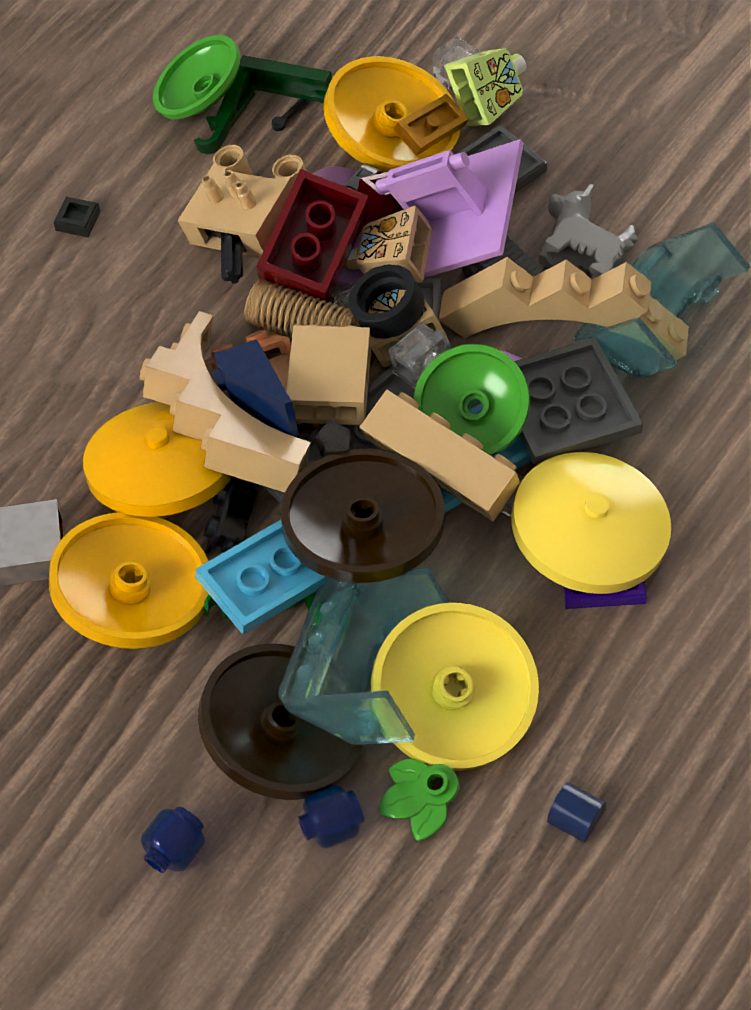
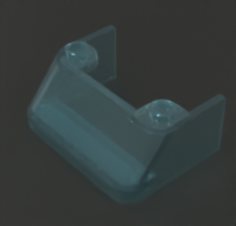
(680, 274)
(338, 653)

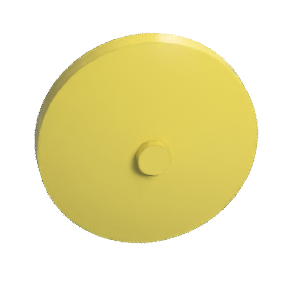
(590, 522)
(459, 684)

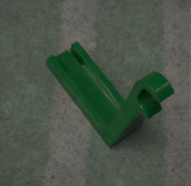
(267, 77)

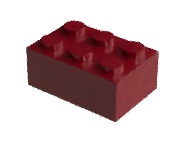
(313, 236)

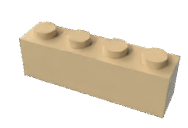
(451, 460)

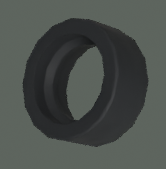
(376, 283)

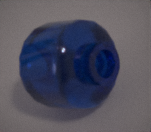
(331, 816)
(172, 840)

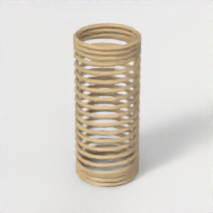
(256, 317)

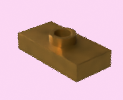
(431, 124)

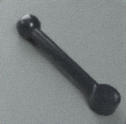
(278, 123)

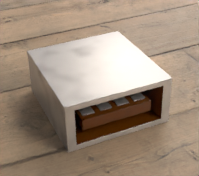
(28, 540)

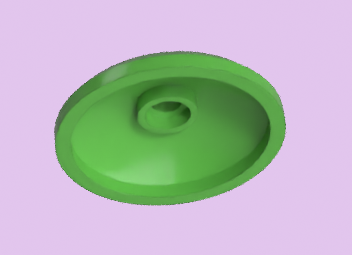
(197, 77)
(471, 376)

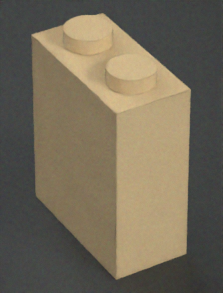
(329, 373)

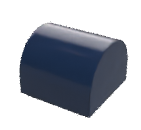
(576, 811)

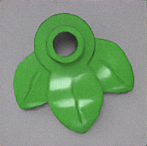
(415, 800)

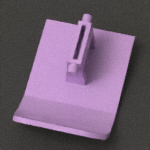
(459, 196)

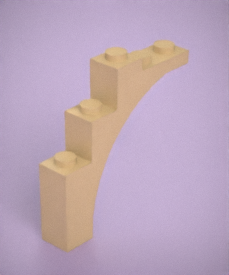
(563, 292)
(229, 435)

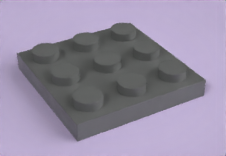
(574, 402)

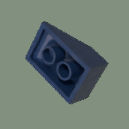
(253, 385)

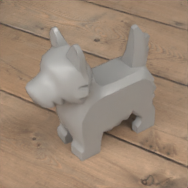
(579, 239)

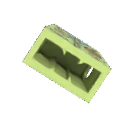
(486, 84)

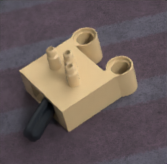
(236, 208)

